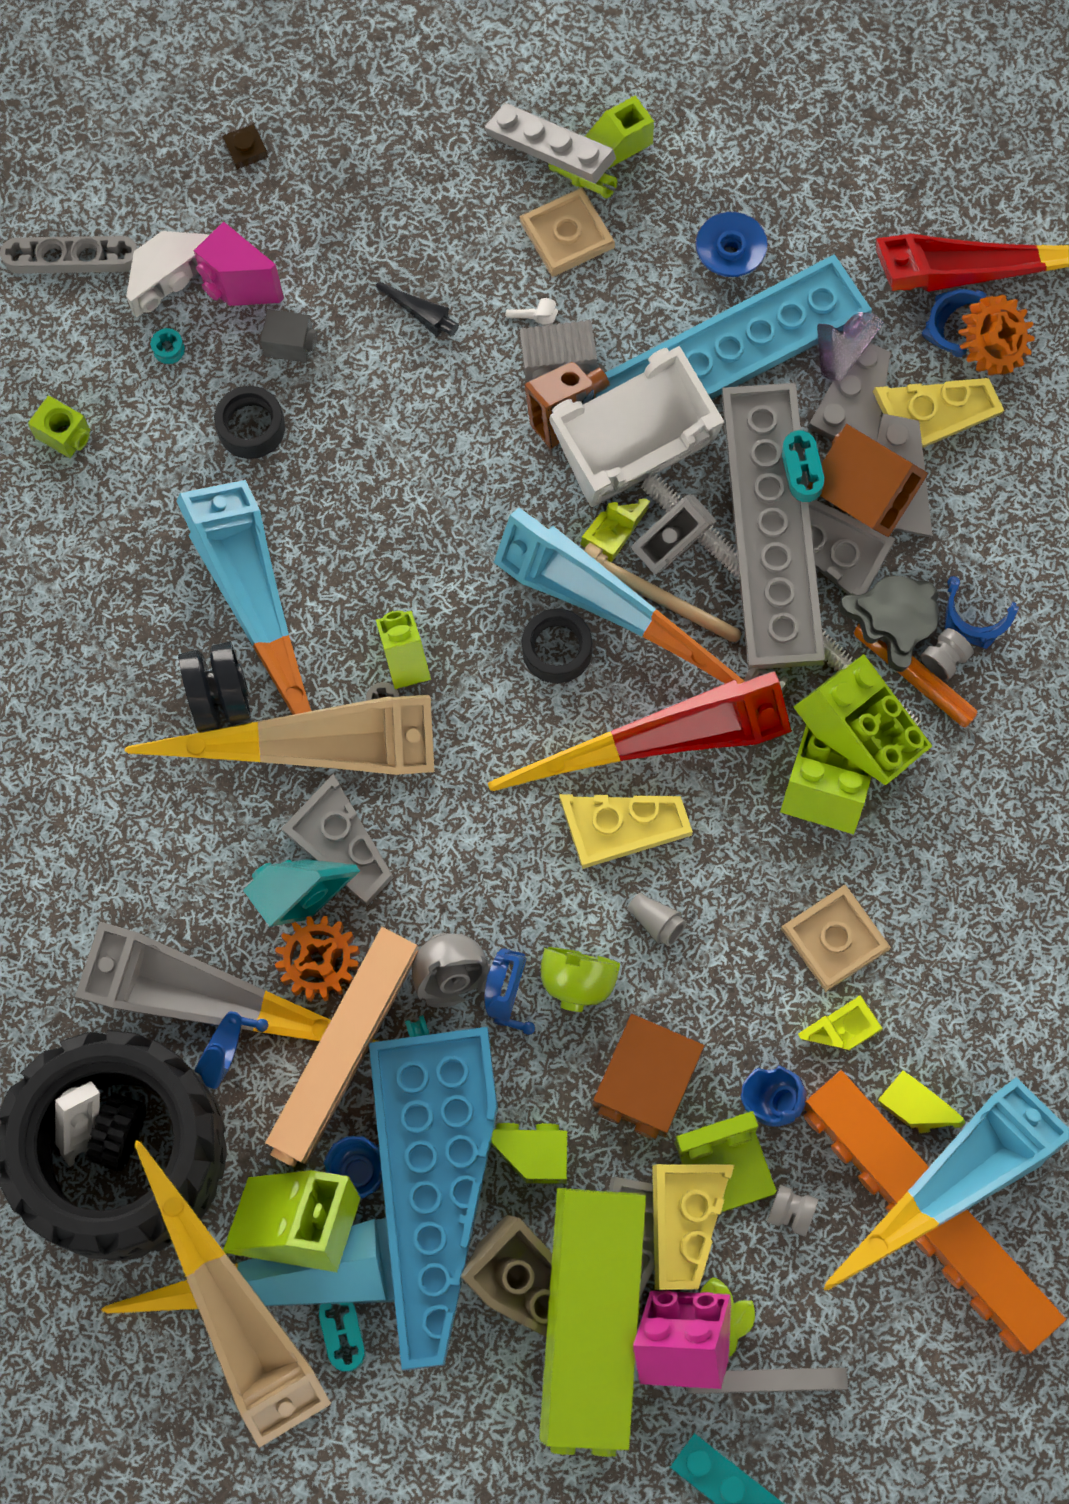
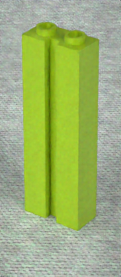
(592, 1321)

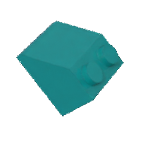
(296, 889)

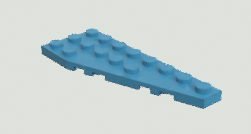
(434, 1146)

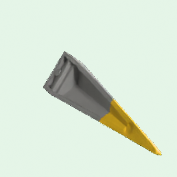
(156, 980)

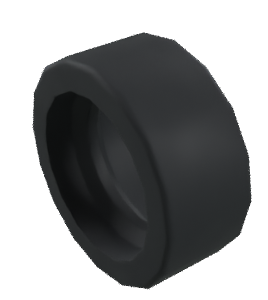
(240, 398)
(553, 618)

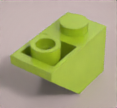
(625, 129)
(403, 649)
(535, 1154)

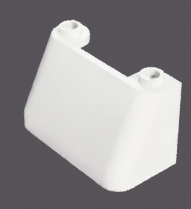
(637, 427)

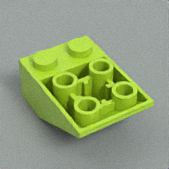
(864, 721)
(825, 786)
(295, 1219)

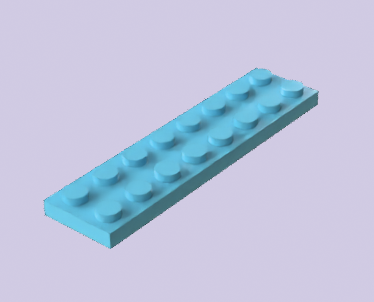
(760, 329)

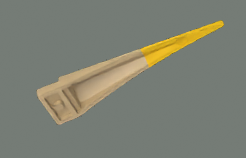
(365, 736)
(259, 1360)

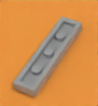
(550, 142)

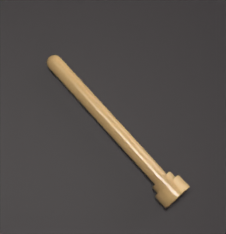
(665, 598)

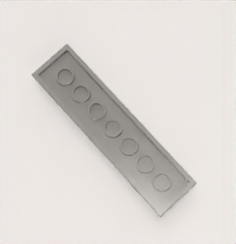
(771, 530)

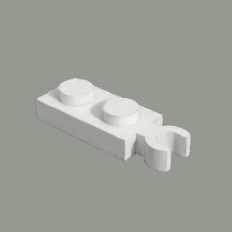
(75, 1119)

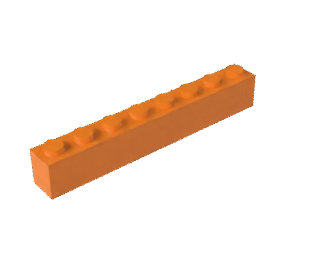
(961, 1244)

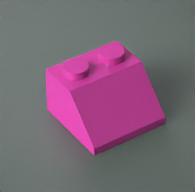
(236, 270)

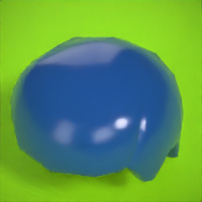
(774, 1096)
(357, 1159)

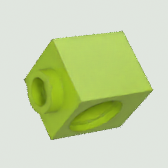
(53, 415)

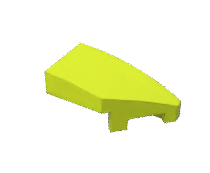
(614, 527)
(844, 1027)
(918, 1105)

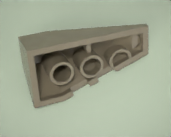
(512, 1273)

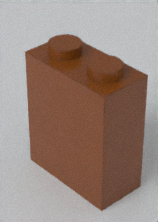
(869, 480)
(647, 1077)

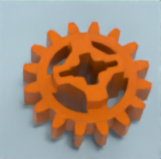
(996, 335)
(306, 967)

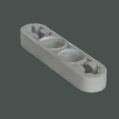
(69, 260)
(779, 1381)

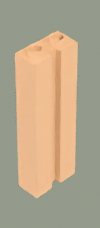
(342, 1048)

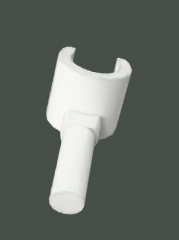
(544, 314)

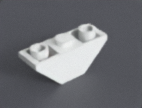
(161, 268)

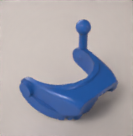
(944, 306)
(978, 636)
(501, 1007)
(222, 1048)

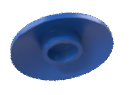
(735, 231)

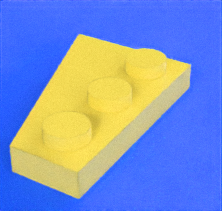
(942, 407)
(620, 826)
(684, 1219)

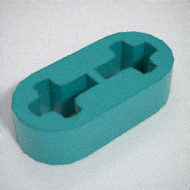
(794, 467)
(332, 1339)

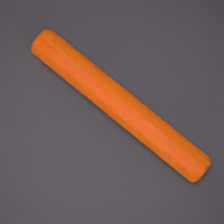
(928, 684)

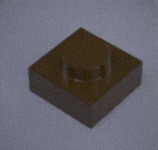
(245, 146)

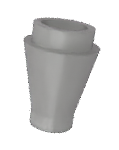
(659, 920)

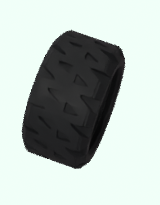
(29, 1137)

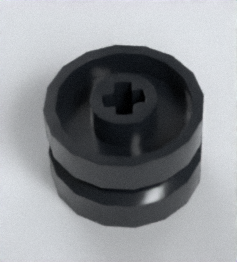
(213, 687)

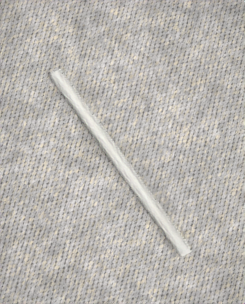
(729, 558)

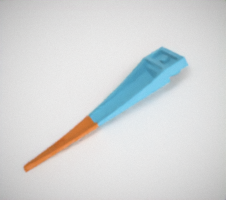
(233, 545)
(562, 569)

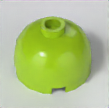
(577, 977)

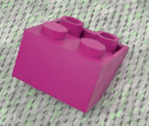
(684, 1339)

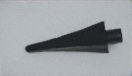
(429, 314)

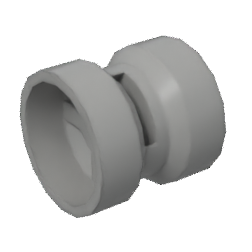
(948, 652)
(792, 1210)

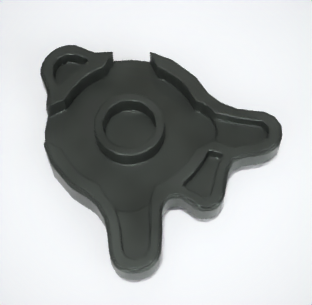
(895, 612)

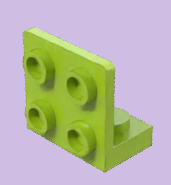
(735, 1144)

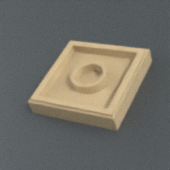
(567, 232)
(835, 938)

